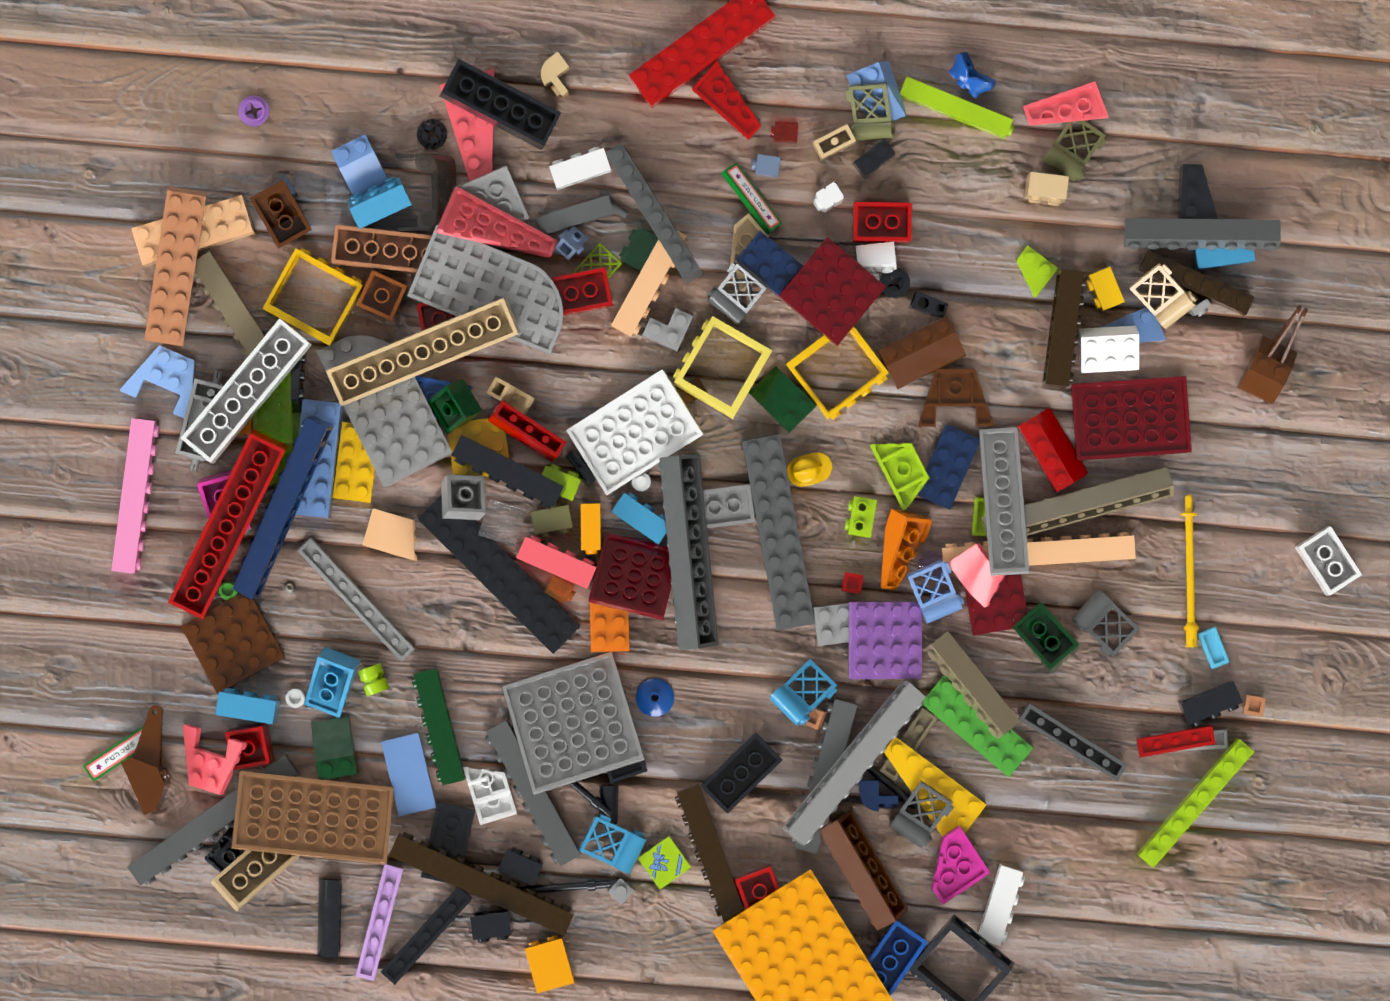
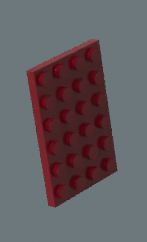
(1131, 418)

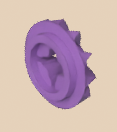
(245, 107)

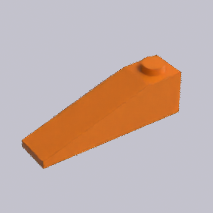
(902, 537)

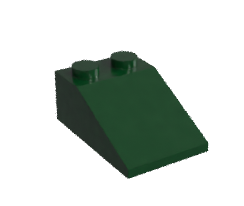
(782, 399)
(1046, 637)
(334, 748)

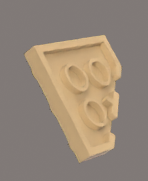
(742, 234)

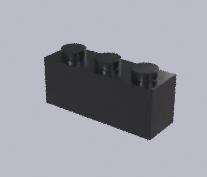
(1210, 703)

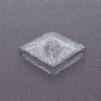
(502, 522)

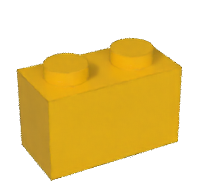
(1105, 289)

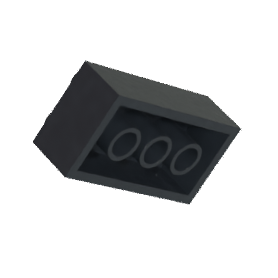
(741, 772)

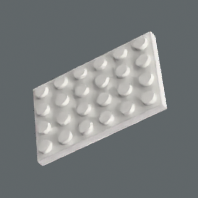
(634, 432)

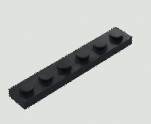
(426, 935)

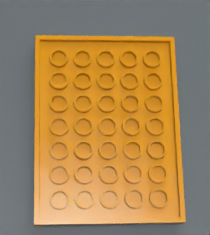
(798, 948)

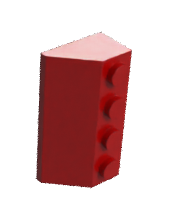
(1052, 450)

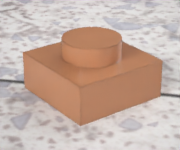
(1254, 705)
(816, 718)

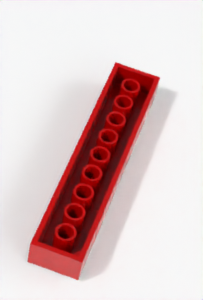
(578, 292)
(227, 523)

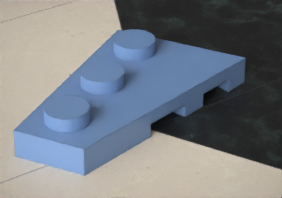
(1146, 324)

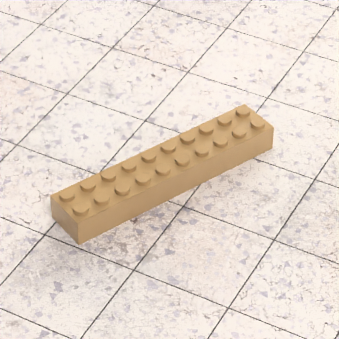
(423, 351)

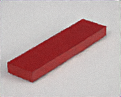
(1175, 741)

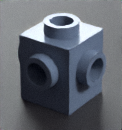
(574, 240)

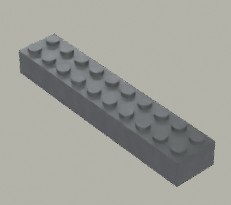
(778, 532)
(688, 551)

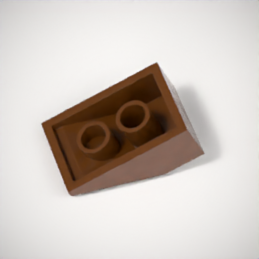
(280, 214)

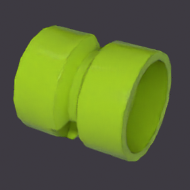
(373, 679)

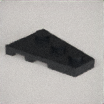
(297, 389)

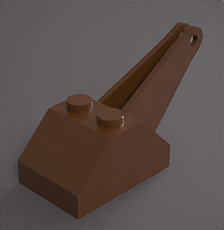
(1271, 363)
(144, 769)

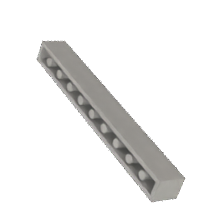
(854, 762)

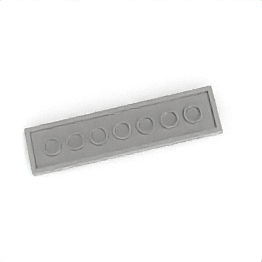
(1004, 501)

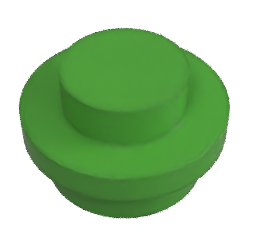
(226, 590)

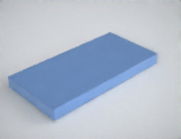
(409, 774)

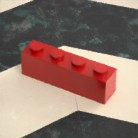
(526, 431)

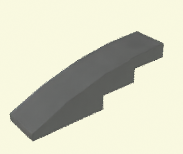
(574, 215)

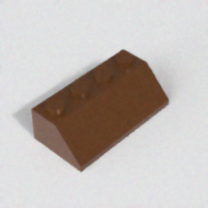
(922, 352)

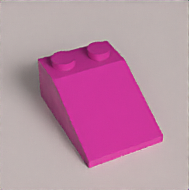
(211, 488)

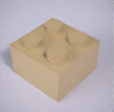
(1046, 188)

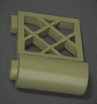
(874, 126)
(1067, 162)

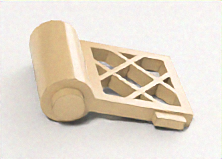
(1174, 306)

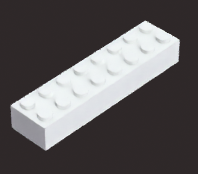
(246, 391)

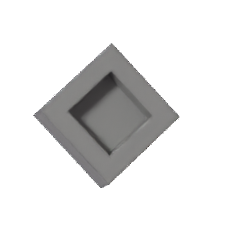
(1200, 308)
(621, 891)

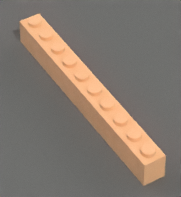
(1064, 550)

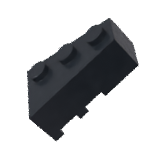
(1194, 194)

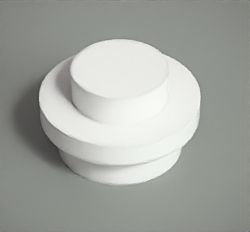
(641, 482)

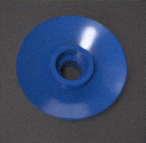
(651, 687)

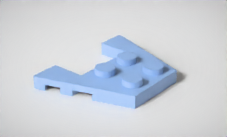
(168, 371)

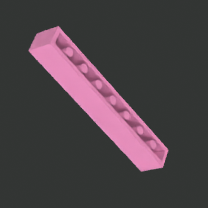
(134, 496)

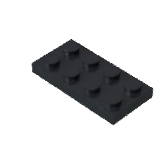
(450, 831)

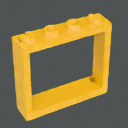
(322, 264)
(850, 400)

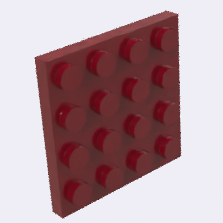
(832, 291)
(632, 576)

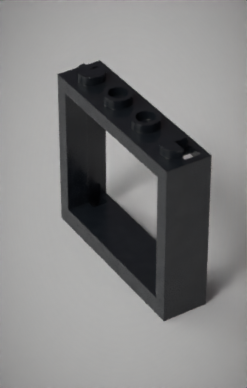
(978, 943)

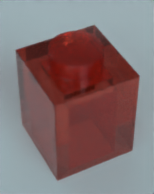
(784, 132)

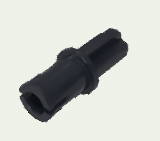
(581, 468)

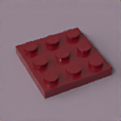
(1005, 607)

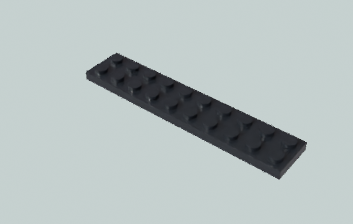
(502, 577)

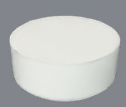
(295, 698)

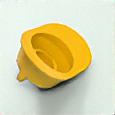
(809, 469)

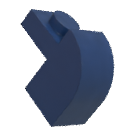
(870, 795)

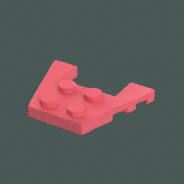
(208, 769)

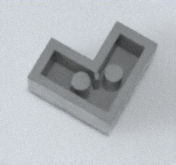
(671, 334)

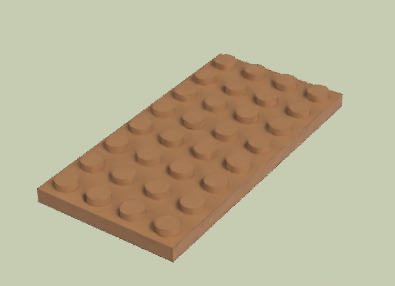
(312, 818)

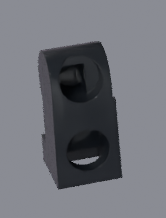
(928, 305)

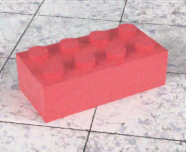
(556, 562)

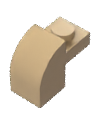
(551, 71)
(516, 398)

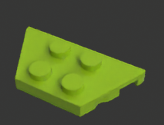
(902, 469)

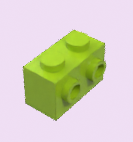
(861, 516)

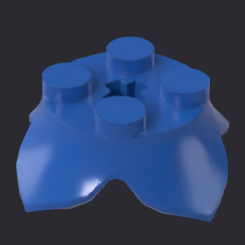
(969, 77)

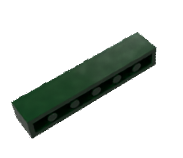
(439, 726)

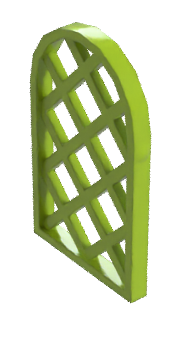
(600, 260)

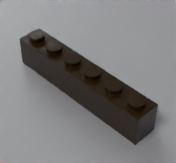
(1200, 284)

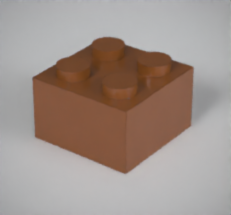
(381, 295)

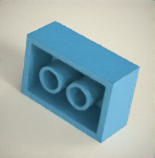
(378, 202)
(248, 706)

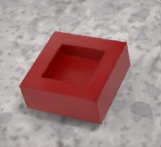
(852, 583)

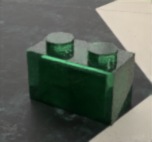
(639, 248)

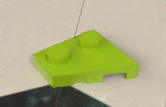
(1035, 270)

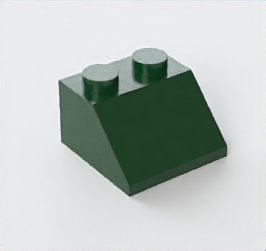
(455, 405)

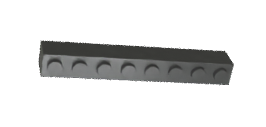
(654, 213)
(1202, 233)
(831, 748)
(540, 805)

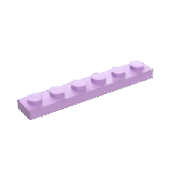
(379, 922)

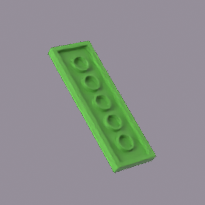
(951, 709)

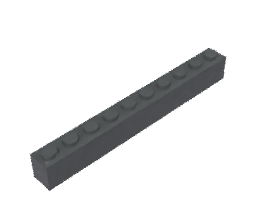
(197, 831)

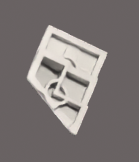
(490, 794)

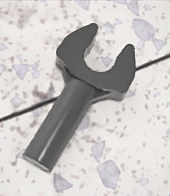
(616, 208)

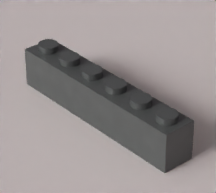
(1072, 741)

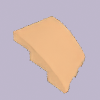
(391, 534)

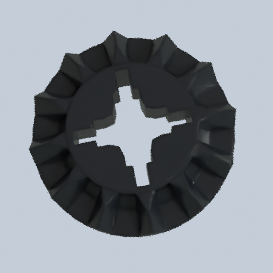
(440, 130)
(904, 283)

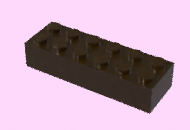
(1063, 328)

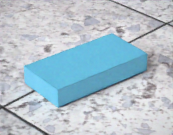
(1213, 647)

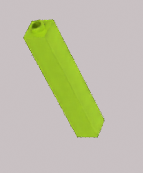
(956, 108)

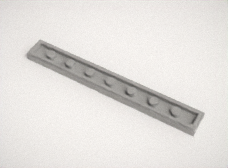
(356, 599)

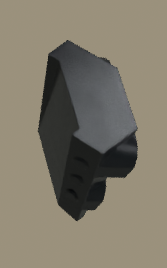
(221, 854)

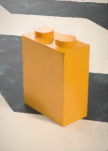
(591, 528)
(549, 963)

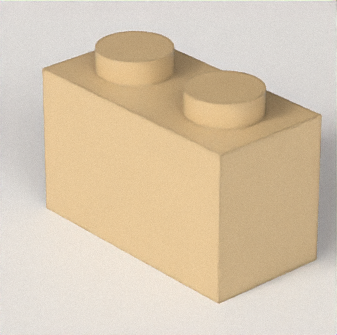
(834, 142)

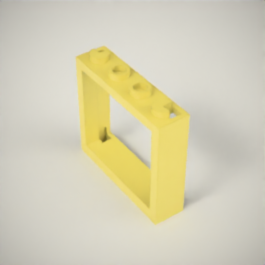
(689, 358)

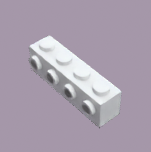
(1000, 904)

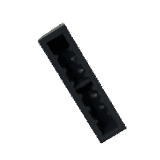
(329, 917)

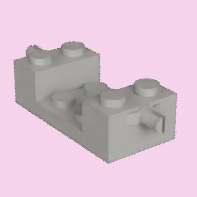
(201, 395)

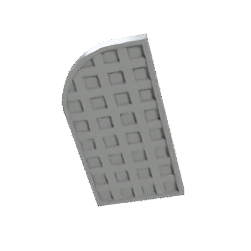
(468, 274)
(392, 423)

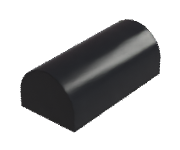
(610, 795)

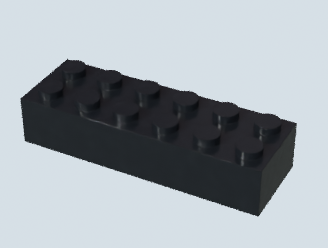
(500, 104)

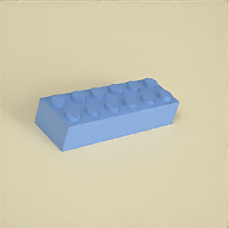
(319, 493)

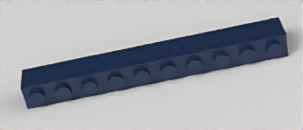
(282, 507)

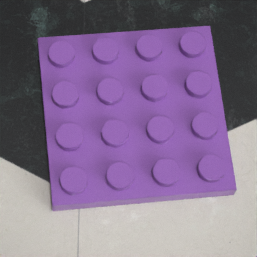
(885, 640)

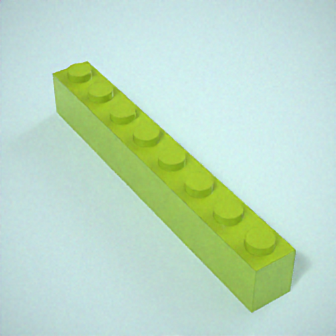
(1195, 802)

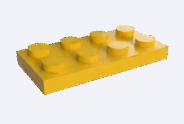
(354, 469)

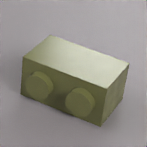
(552, 520)

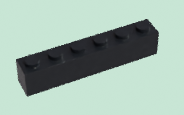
(504, 469)

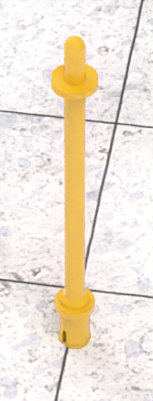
(1190, 627)

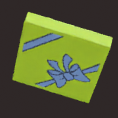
(664, 862)

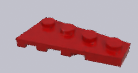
(725, 100)

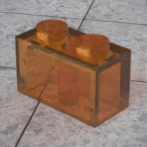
(560, 589)

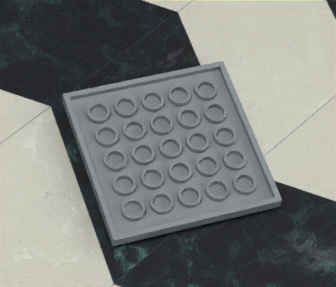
(573, 723)

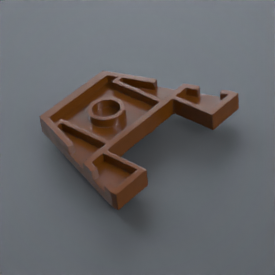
(955, 389)

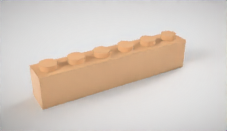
(644, 290)

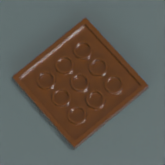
(232, 642)

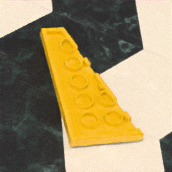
(914, 767)

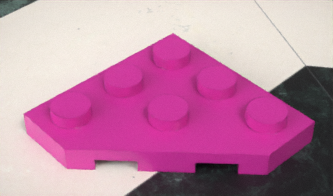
(956, 866)

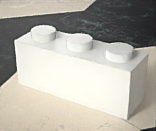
(580, 168)

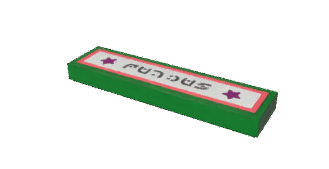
(751, 198)
(113, 756)

